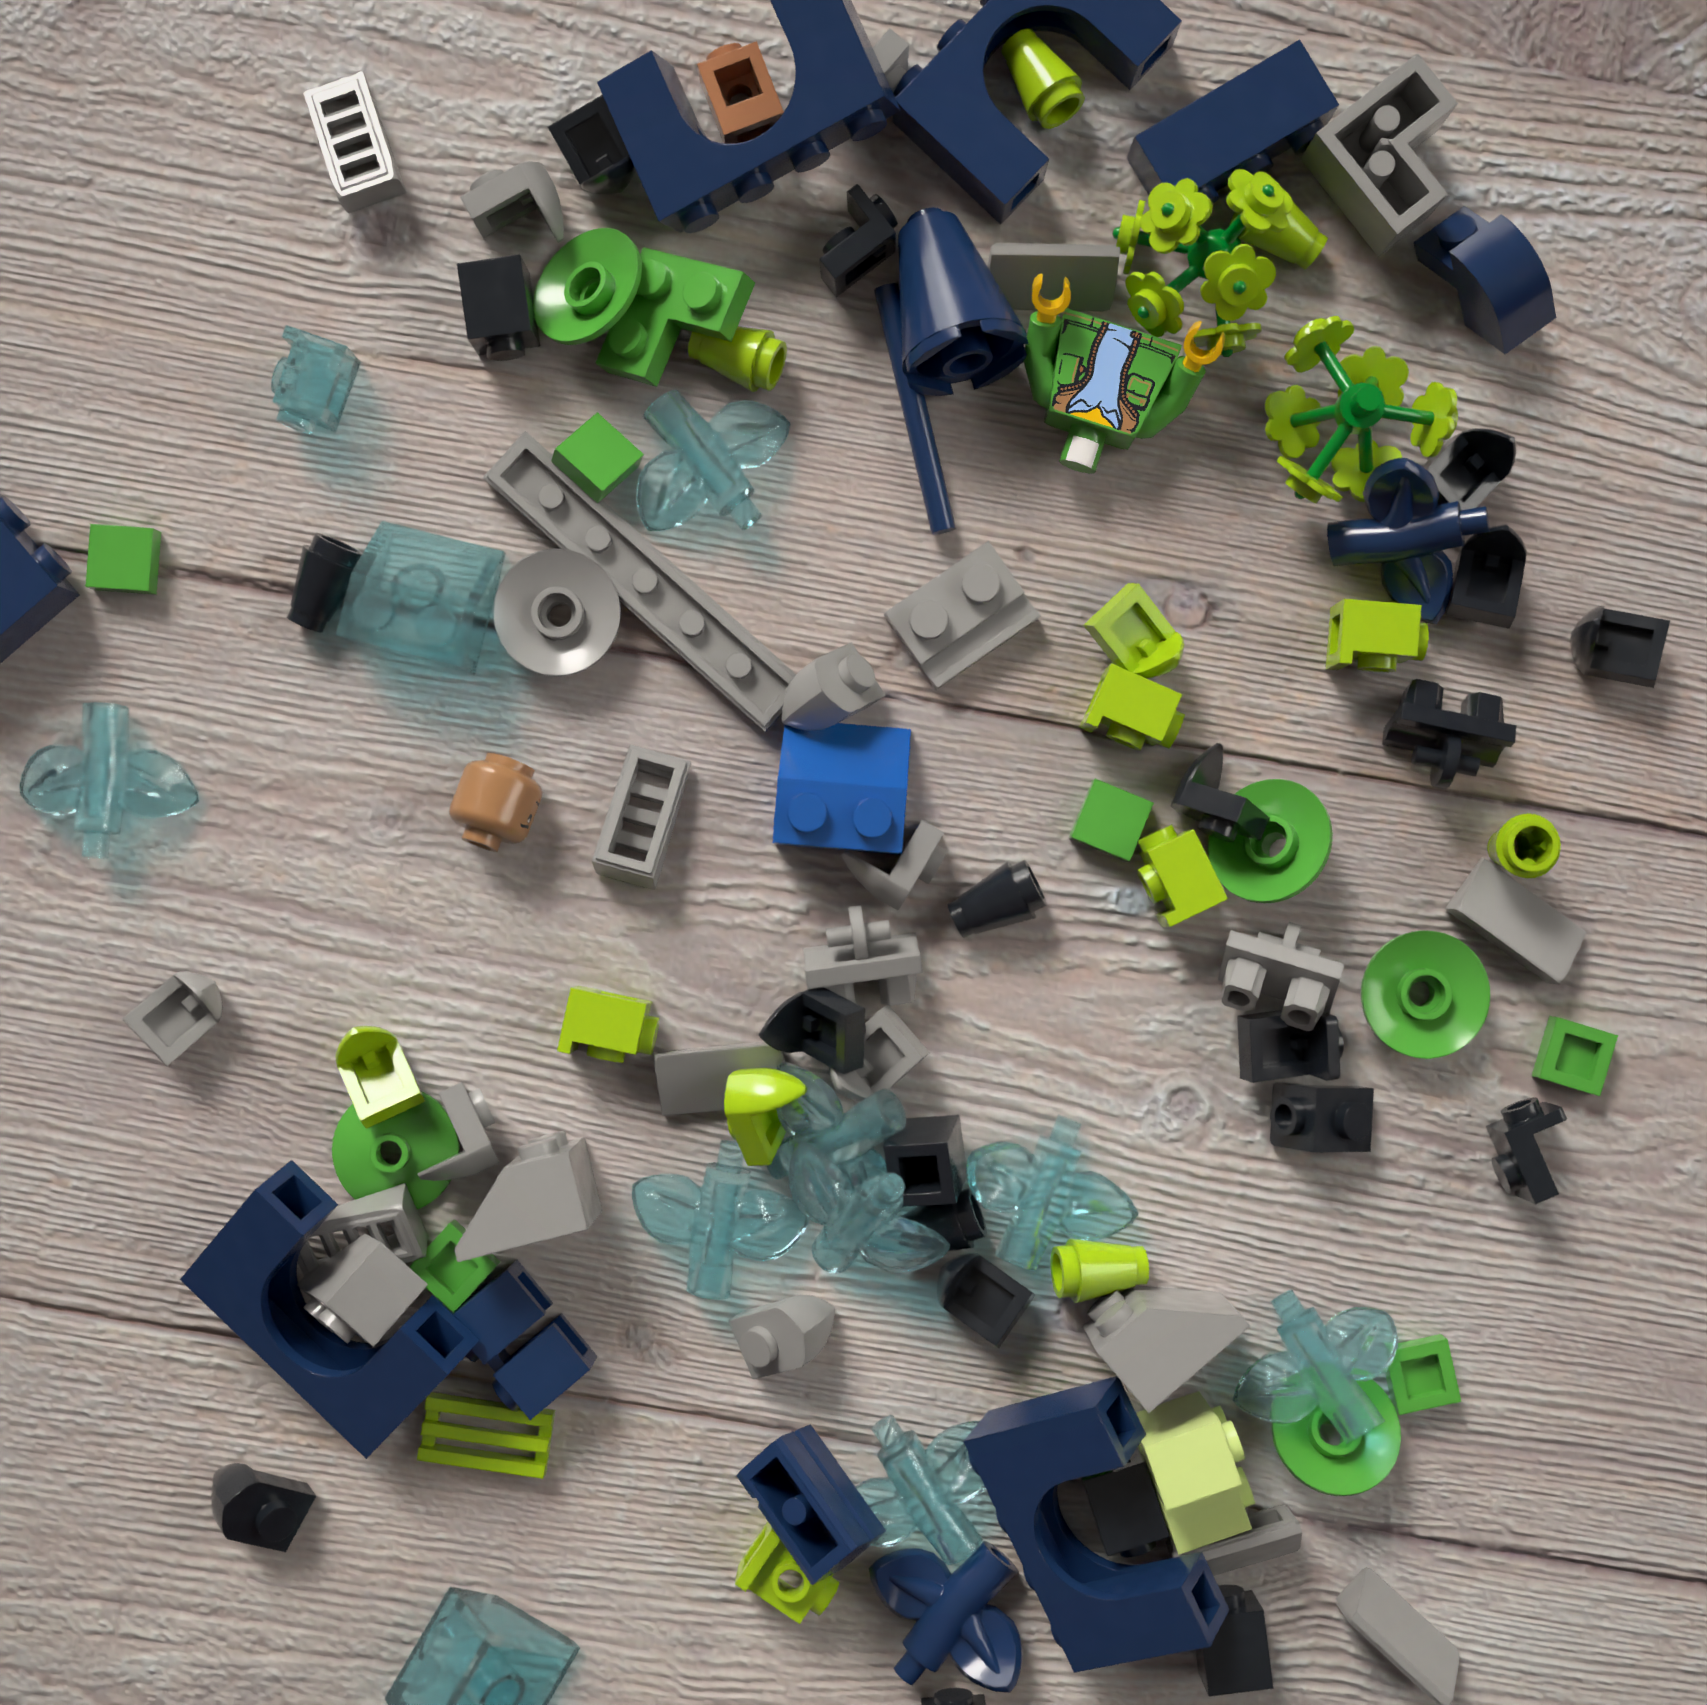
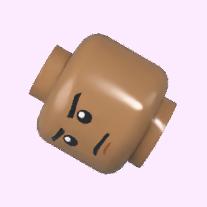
(495, 801)

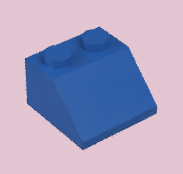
(843, 788)

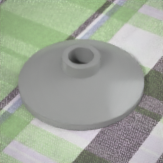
(534, 589)

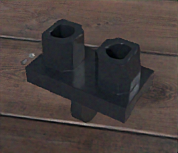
(1449, 739)

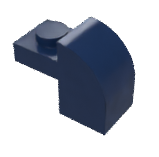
(1496, 275)

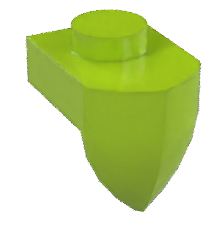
(1136, 634)
(376, 1074)
(751, 1110)

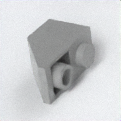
(361, 1290)

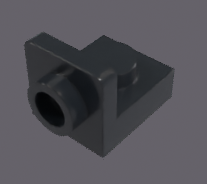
(856, 253)

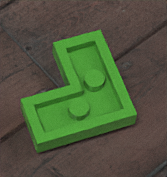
(672, 297)

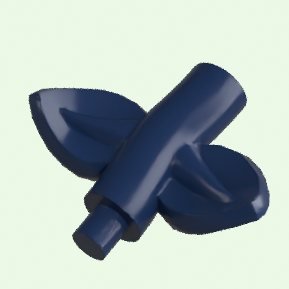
(1407, 535)
(952, 1614)

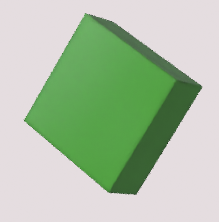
(597, 457)
(123, 559)
(1111, 820)
(1574, 1055)
(446, 1278)
(1422, 1375)

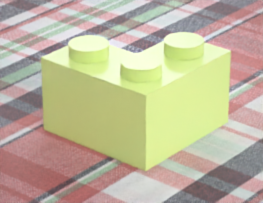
(1194, 1471)

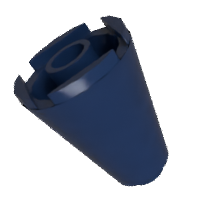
(952, 309)

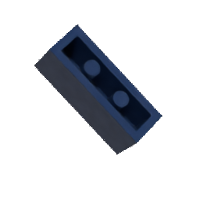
(1237, 125)

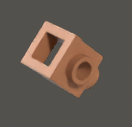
(735, 71)

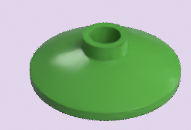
(587, 286)
(1294, 815)
(1455, 1002)
(424, 1139)
(1340, 1467)

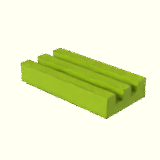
(481, 1459)

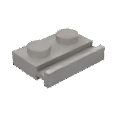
(962, 615)

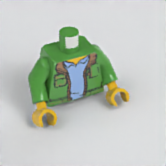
(1106, 378)

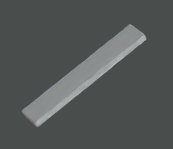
(645, 581)

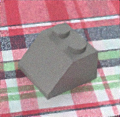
(535, 1198)
(1161, 1336)

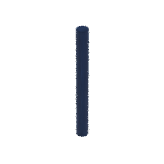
(916, 418)

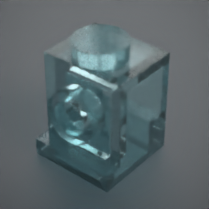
(313, 381)

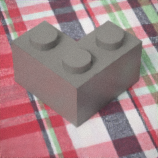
(1369, 156)

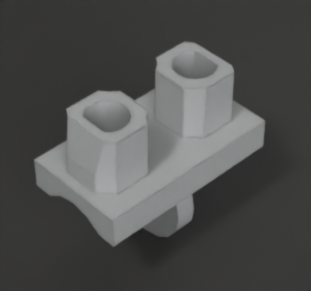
(865, 954)
(1281, 971)

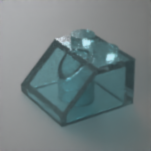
(422, 597)
(483, 1655)

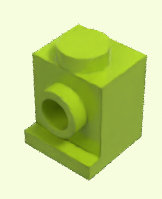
(1375, 635)
(1134, 710)
(1178, 875)
(607, 1024)
(761, 1572)

